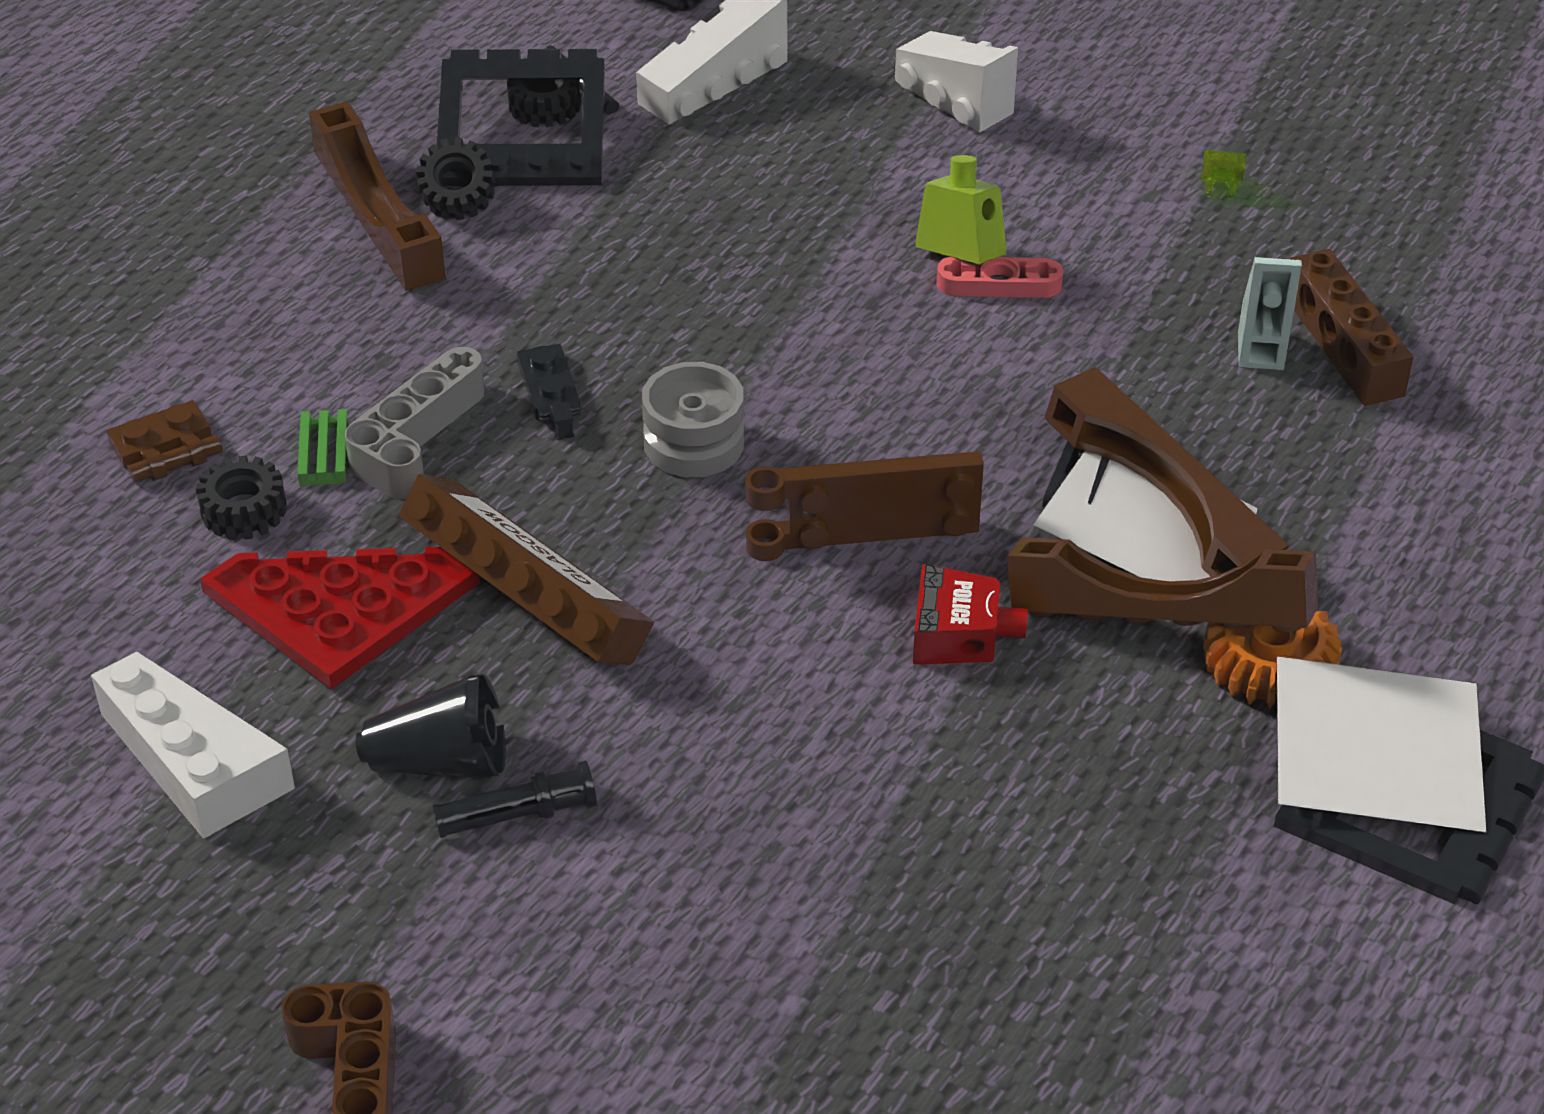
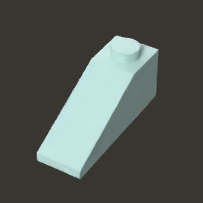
(1268, 313)

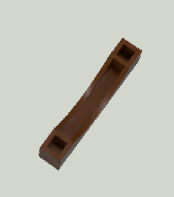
(402, 237)
(1107, 422)
(1061, 578)

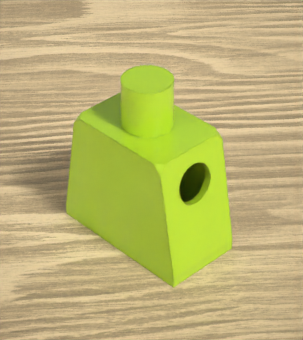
(962, 215)

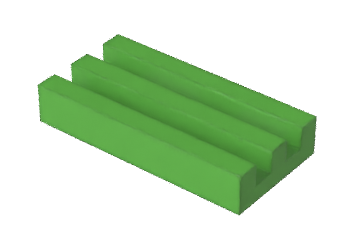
(323, 424)

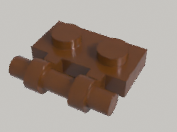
(164, 441)

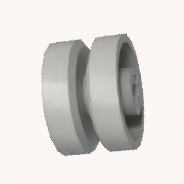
(693, 419)

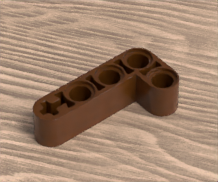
(357, 1030)

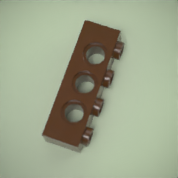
(1351, 329)

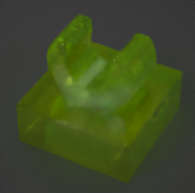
(1224, 168)

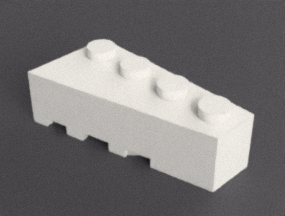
(715, 58)
(190, 745)

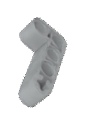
(388, 437)

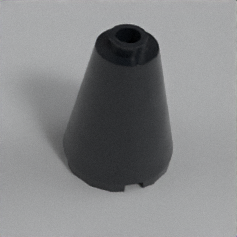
(438, 733)

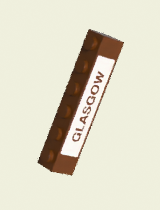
(526, 570)

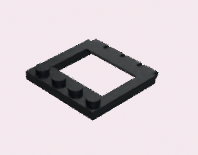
(528, 163)
(1469, 855)

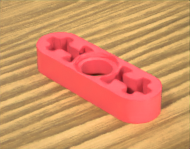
(1030, 286)

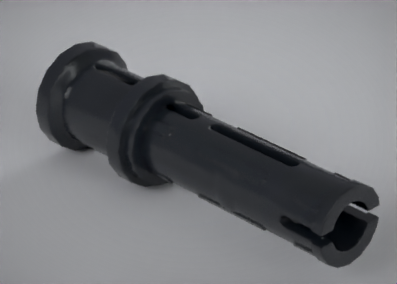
(541, 795)

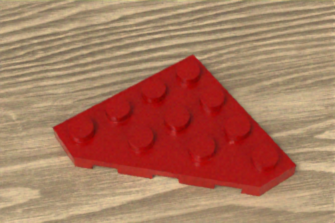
(337, 610)

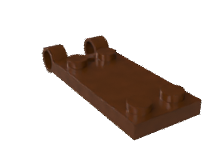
(865, 501)

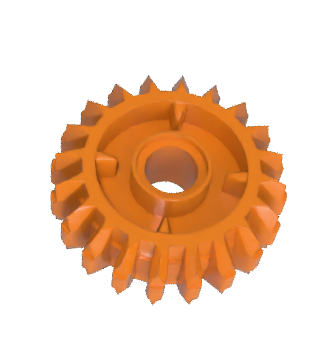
(1248, 656)

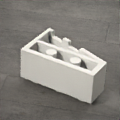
(960, 77)

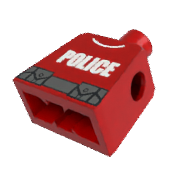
(961, 617)

